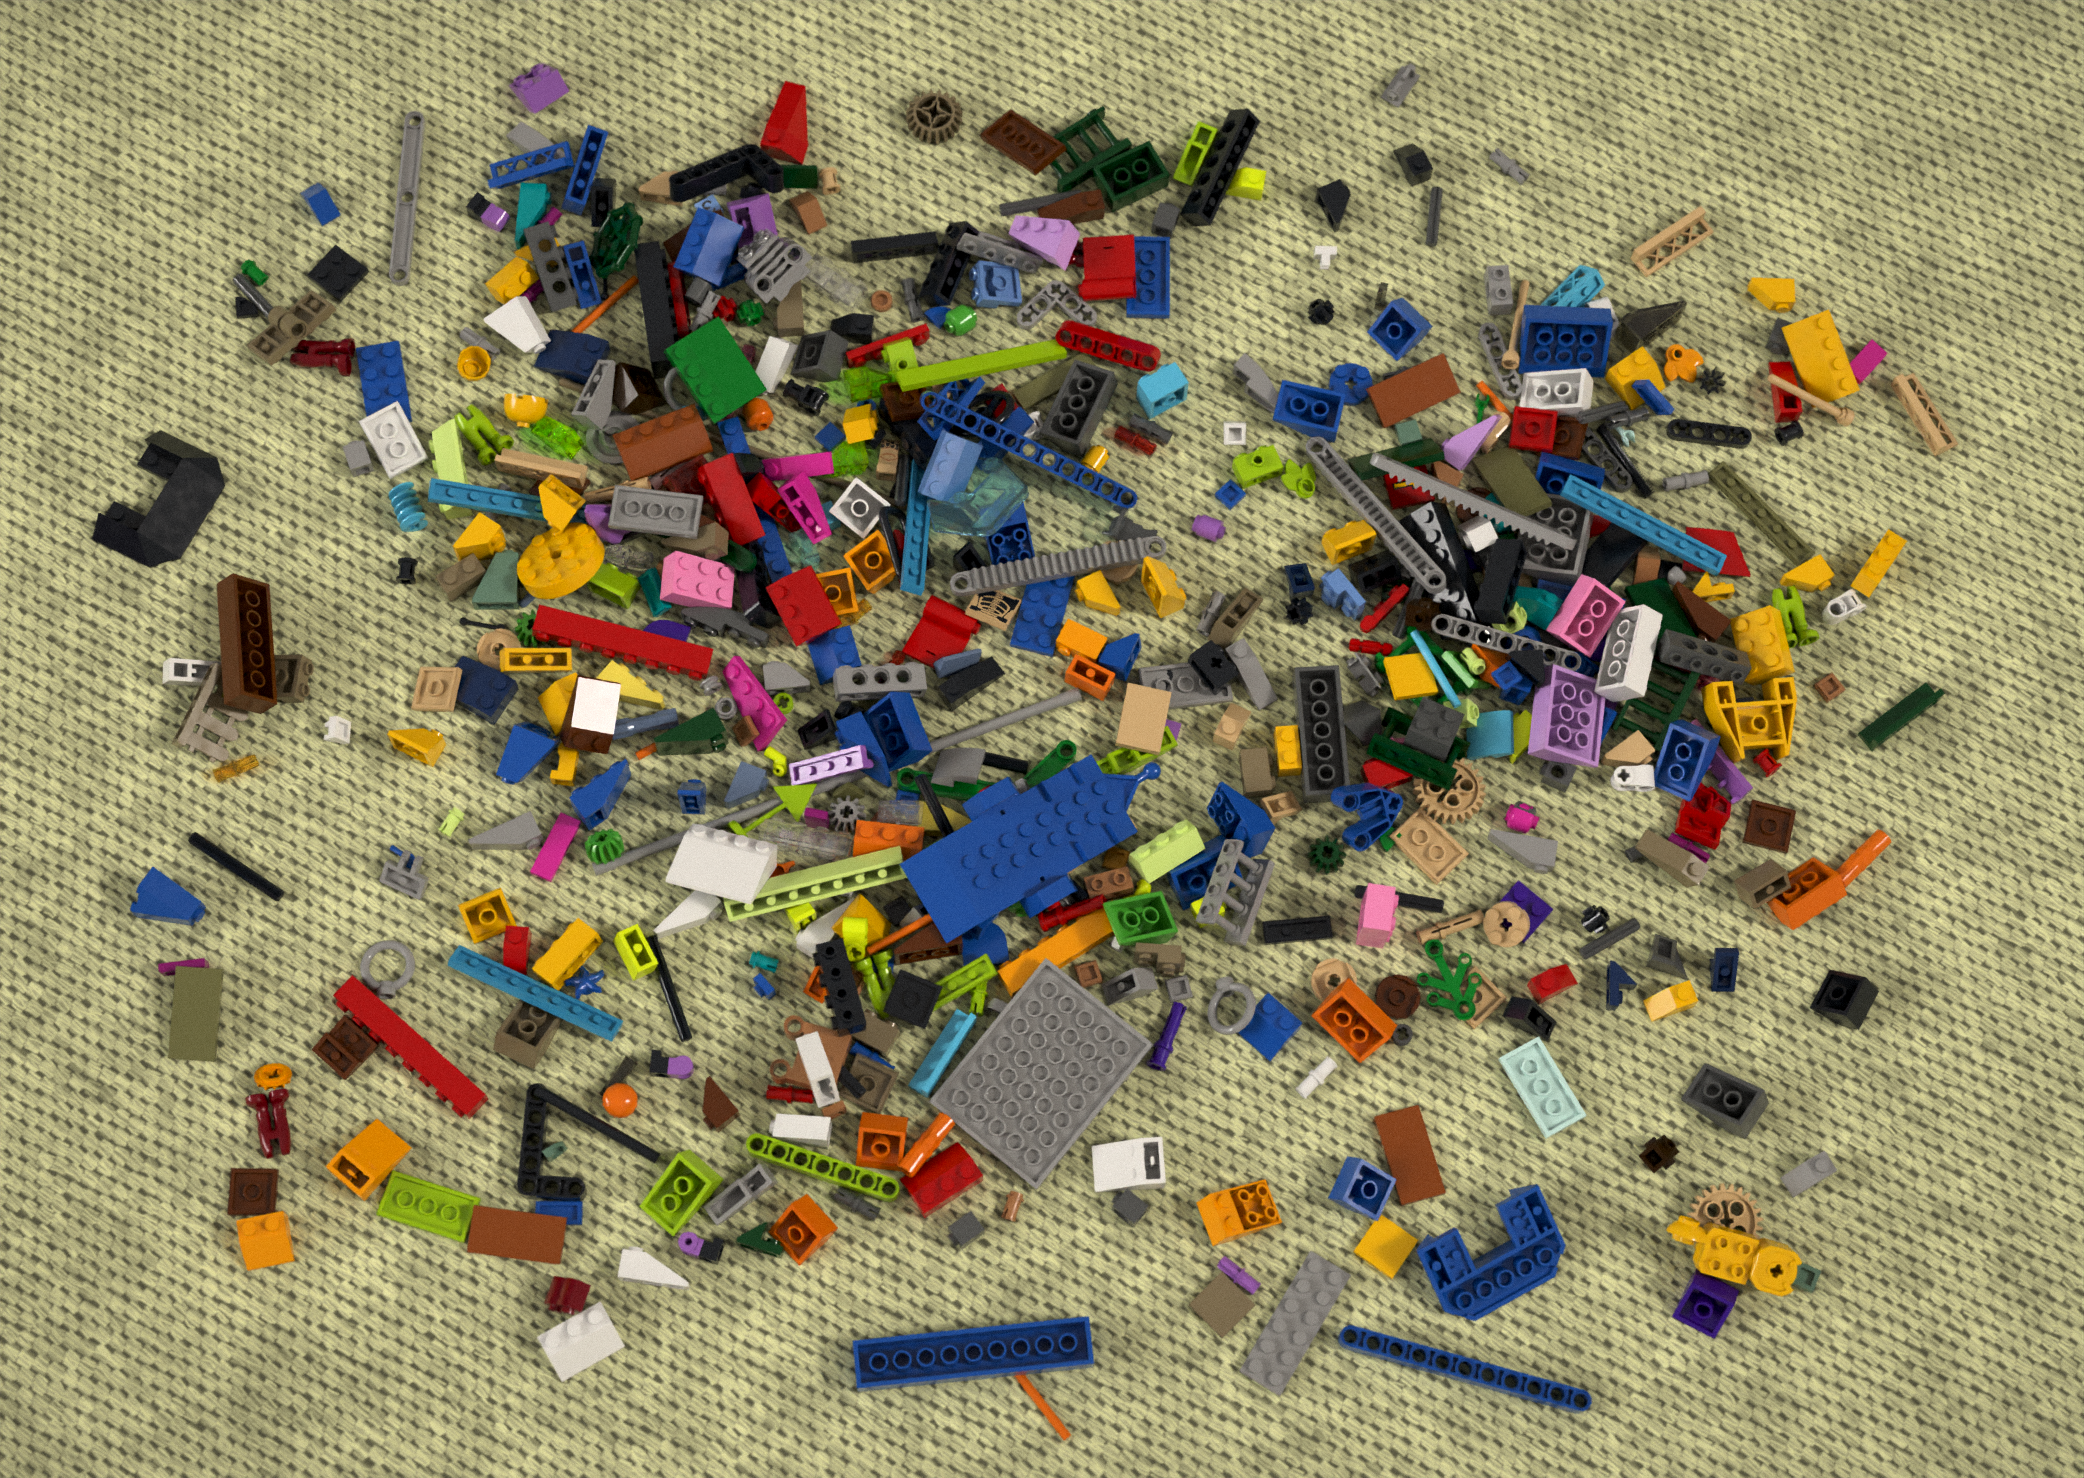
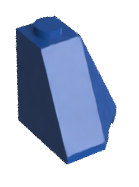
(525, 751)
(166, 901)

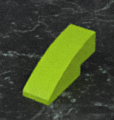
(1195, 153)

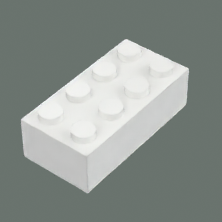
(1628, 654)

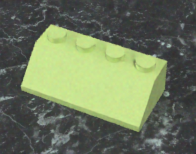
(449, 463)

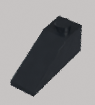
(969, 682)

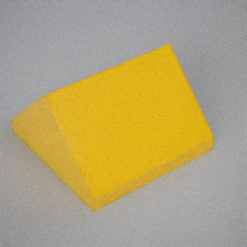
(487, 915)
(877, 924)

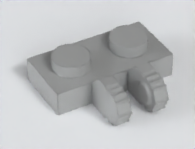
(404, 878)

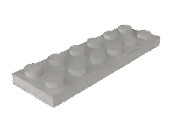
(1294, 1323)

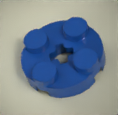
(1356, 373)

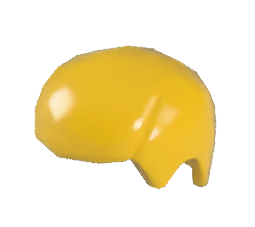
(471, 360)

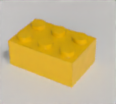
(1766, 644)

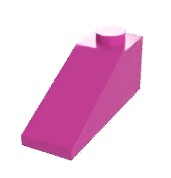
(788, 466)
(806, 507)

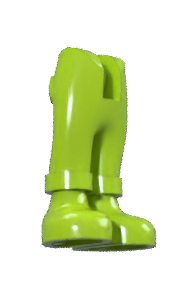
(481, 423)
(1795, 607)
(875, 992)

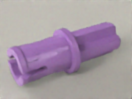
(1238, 1275)

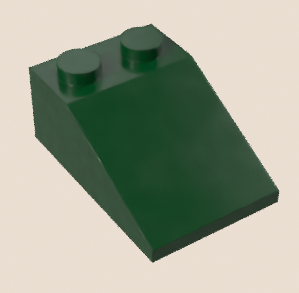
(696, 736)

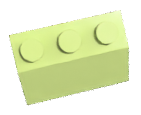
(1166, 851)

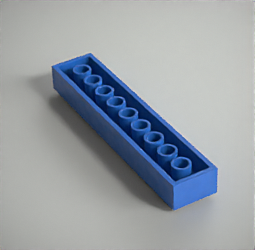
(973, 1354)

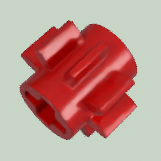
(725, 309)

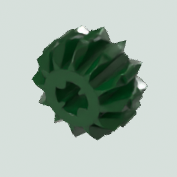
(1317, 855)

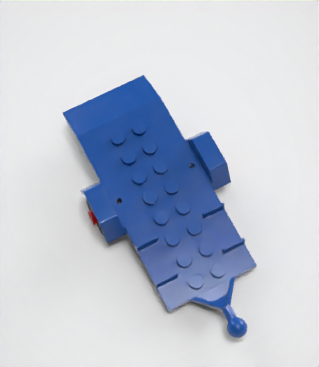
(1024, 847)

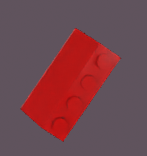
(730, 500)

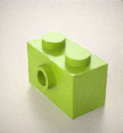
(899, 356)
(1257, 466)

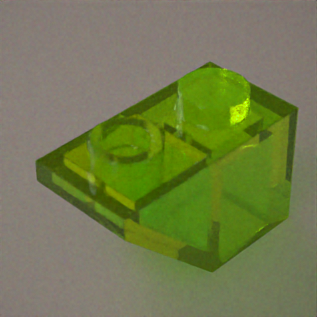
(864, 383)
(558, 437)
(849, 459)

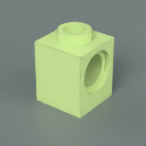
(1520, 617)
(1469, 709)

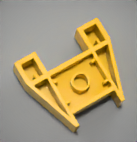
(1752, 723)

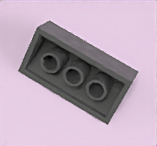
(1079, 407)

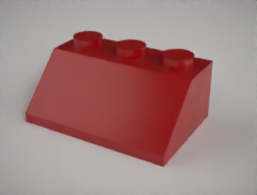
(803, 606)
(942, 1179)

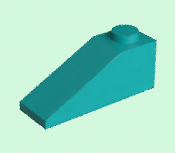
(531, 208)
(1538, 604)

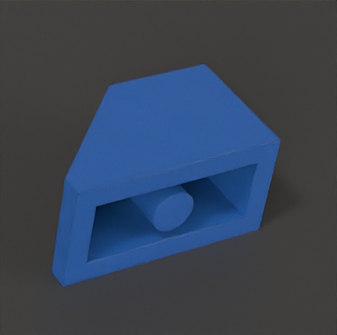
(1121, 656)

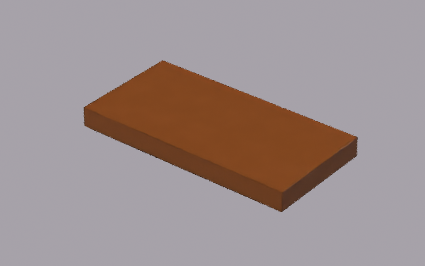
(1413, 390)
(1409, 1155)
(517, 1234)

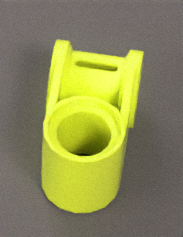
(855, 937)

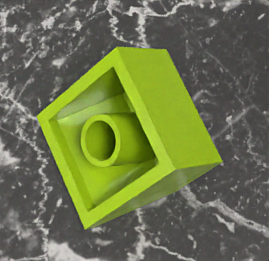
(614, 585)

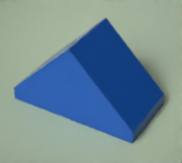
(320, 203)

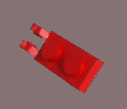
(1382, 609)

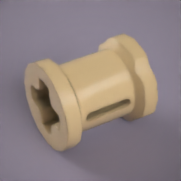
(829, 180)

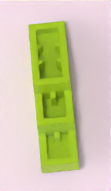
(1126, 759)

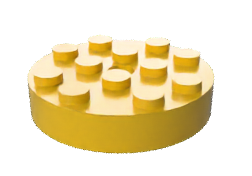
(552, 576)

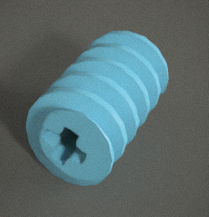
(406, 507)

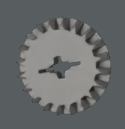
(599, 442)

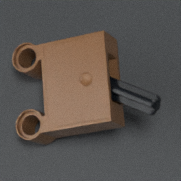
(836, 1052)

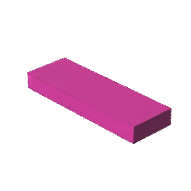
(555, 847)

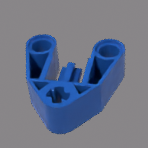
(1376, 809)

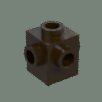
(1421, 612)
(1659, 1153)

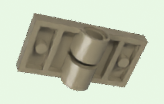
(290, 327)

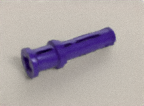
(1163, 1046)

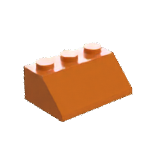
(879, 836)
(1811, 891)
(1354, 1020)

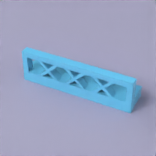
(1581, 289)
(942, 1053)

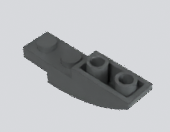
(718, 620)

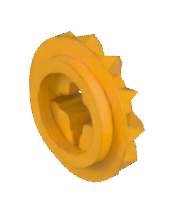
(266, 1076)

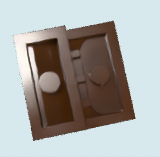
(345, 1047)

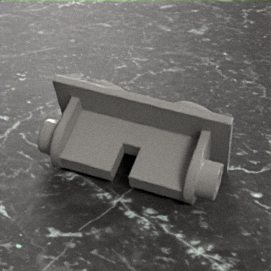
(1401, 85)
(1372, 680)

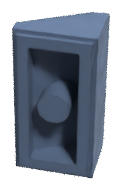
(956, 663)

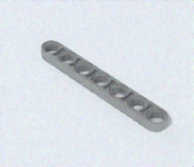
(1496, 635)

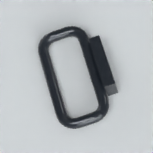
(883, 517)

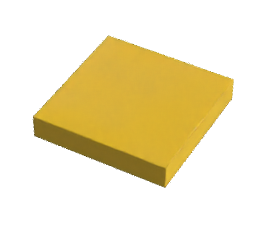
(1410, 676)
(1385, 1246)

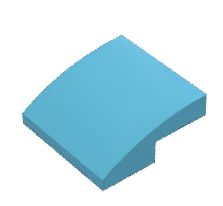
(1492, 735)

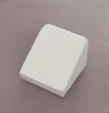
(1234, 432)

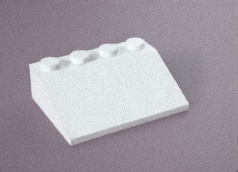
(722, 863)

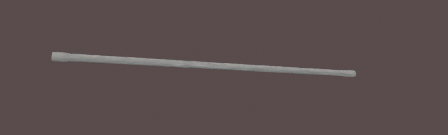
(1060, 700)

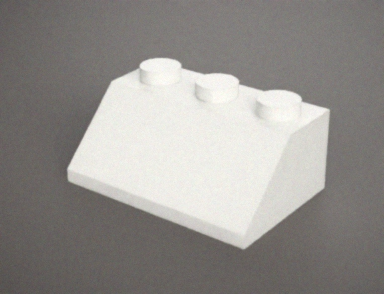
(581, 1341)

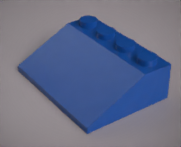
(1564, 339)

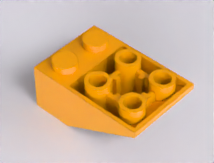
(368, 1159)
(1238, 1212)

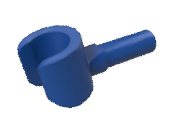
(399, 852)

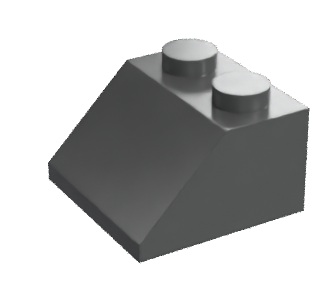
(820, 356)

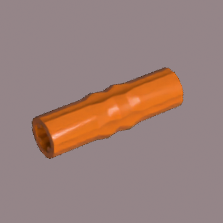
(1863, 856)
(926, 1145)

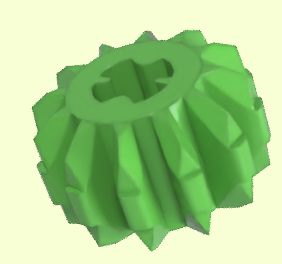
(524, 629)
(604, 846)

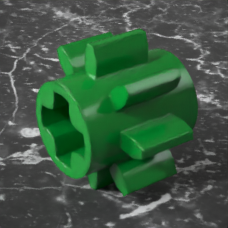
(750, 312)

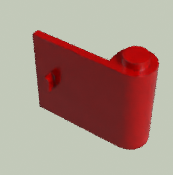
(1108, 271)
(940, 632)

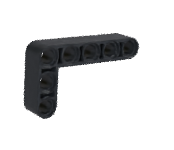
(725, 169)
(535, 1152)

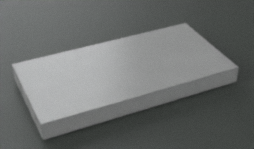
(655, 512)
(1186, 686)

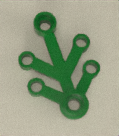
(1451, 983)

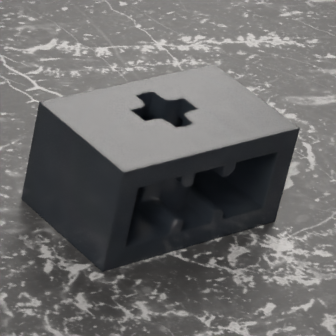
(1374, 571)
(1215, 678)

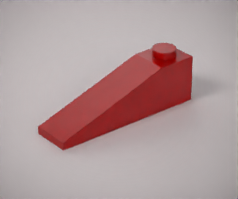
(786, 129)

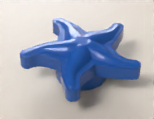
(585, 982)

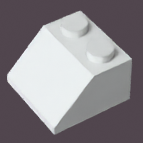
(858, 507)

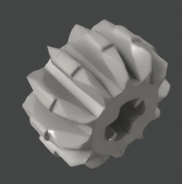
(838, 812)

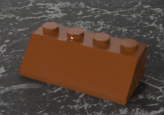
(662, 442)

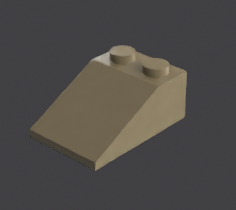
(526, 1034)

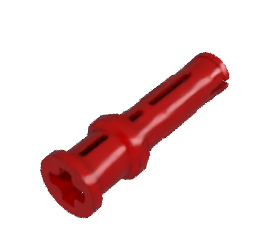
(1062, 915)

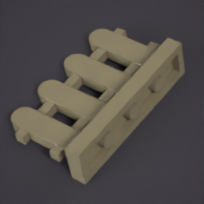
(204, 720)

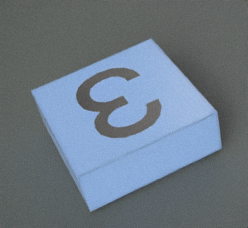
(709, 203)

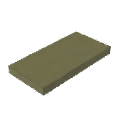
(1512, 481)
(195, 1013)

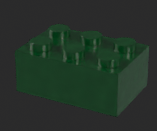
(1130, 176)

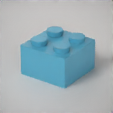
(1162, 390)

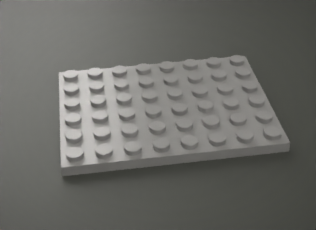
(1041, 1073)

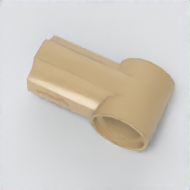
(1496, 433)

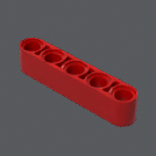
(1097, 346)

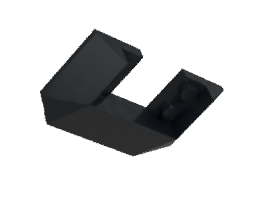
(178, 511)

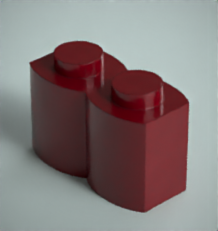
(567, 1295)

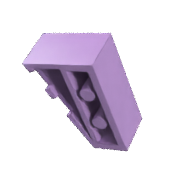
(1046, 238)

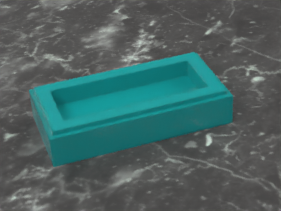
(651, 586)

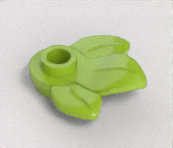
(1299, 479)

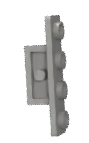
(1000, 251)

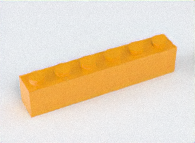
(1060, 949)

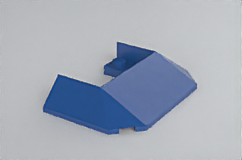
(1504, 1273)

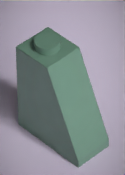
(500, 584)

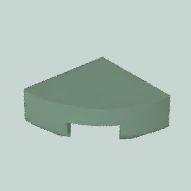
(554, 1151)

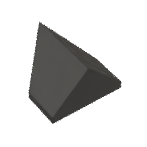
(1363, 720)
(1665, 957)

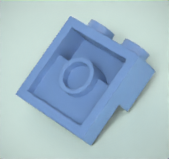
(995, 284)
(1338, 591)

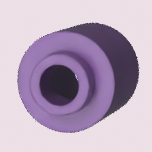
(1208, 527)

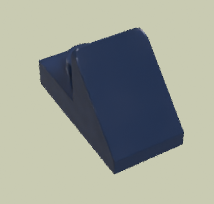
(1299, 581)
(1724, 969)
(1616, 980)

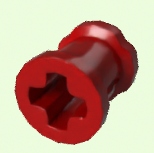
(1767, 763)

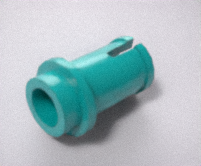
(763, 962)

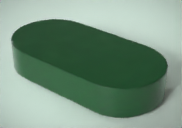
(739, 557)

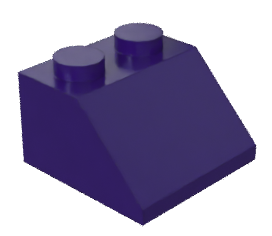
(1705, 1303)

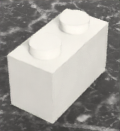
(1477, 533)

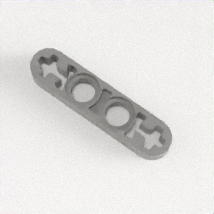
(1495, 362)

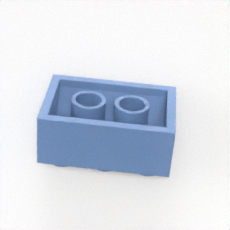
(949, 466)

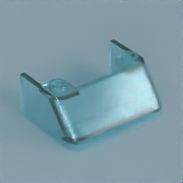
(987, 508)

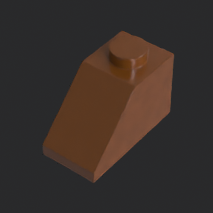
(717, 1107)

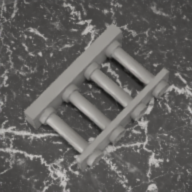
(1250, 898)

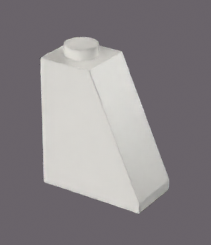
(519, 325)
(774, 362)
(817, 1069)
(802, 1130)

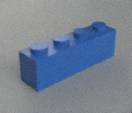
(584, 170)

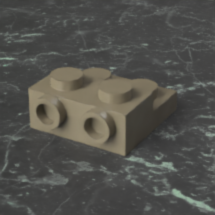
(292, 677)
(1166, 957)

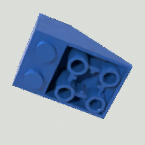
(1012, 540)
(599, 797)
(1240, 819)

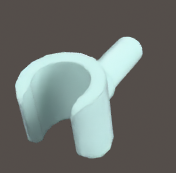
(1626, 435)

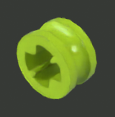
(785, 696)

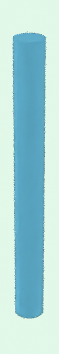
(1438, 673)

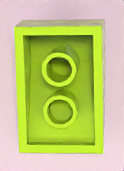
(681, 1191)

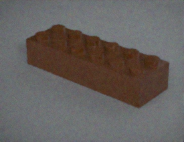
(246, 644)

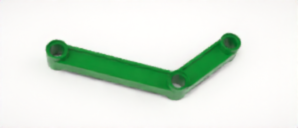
(1048, 767)

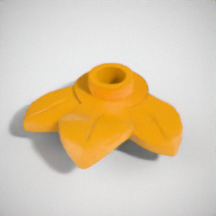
(1684, 365)

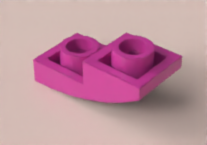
(1867, 360)

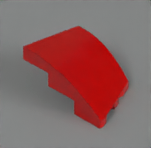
(1723, 542)
(1703, 820)

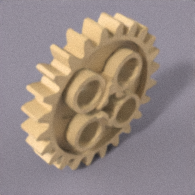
(1466, 801)
(1746, 1218)

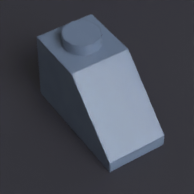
(746, 785)

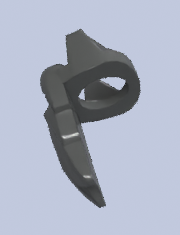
(1124, 528)

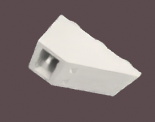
(1129, 1165)

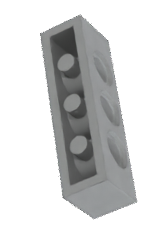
(847, 690)

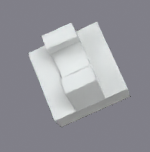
(1325, 254)
(338, 730)

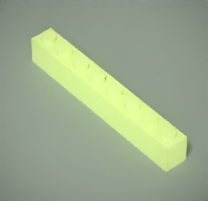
(821, 882)

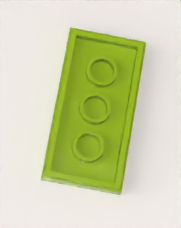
(427, 1206)

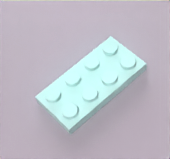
(1542, 1087)

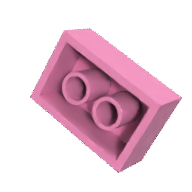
(696, 581)
(1585, 615)
(1376, 915)

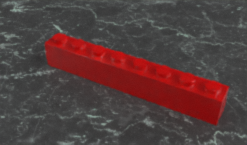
(622, 642)
(411, 1047)

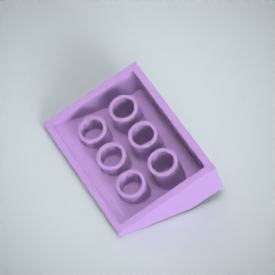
(1567, 718)

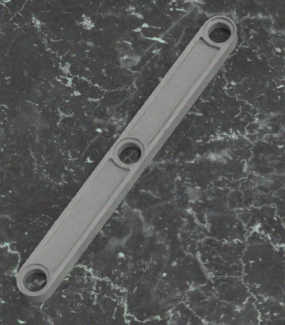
(406, 211)

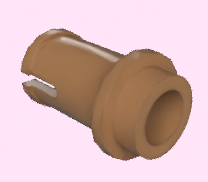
(1012, 1206)

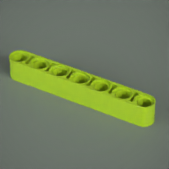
(814, 1159)

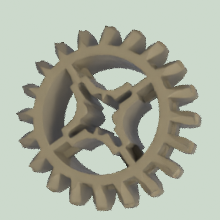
(919, 110)

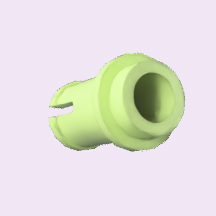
(1475, 664)
(451, 821)

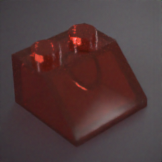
(686, 479)

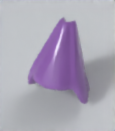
(598, 518)

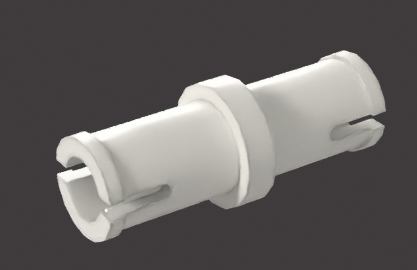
(1316, 1077)

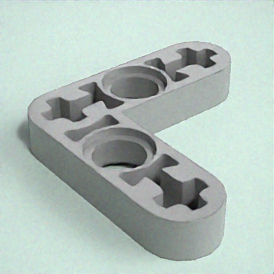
(1055, 300)

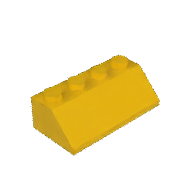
(1820, 357)

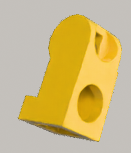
(566, 768)

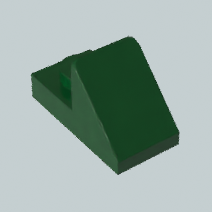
(755, 1241)

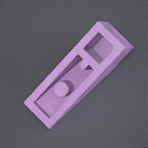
(1463, 446)

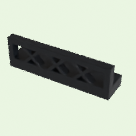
(894, 247)

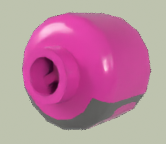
(1521, 817)

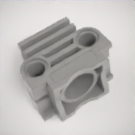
(769, 260)

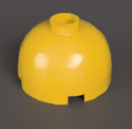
(525, 409)

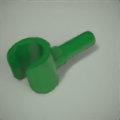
(1481, 405)

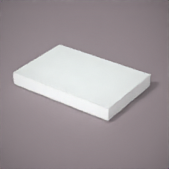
(393, 440)

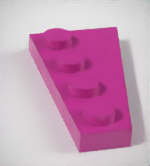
(753, 701)

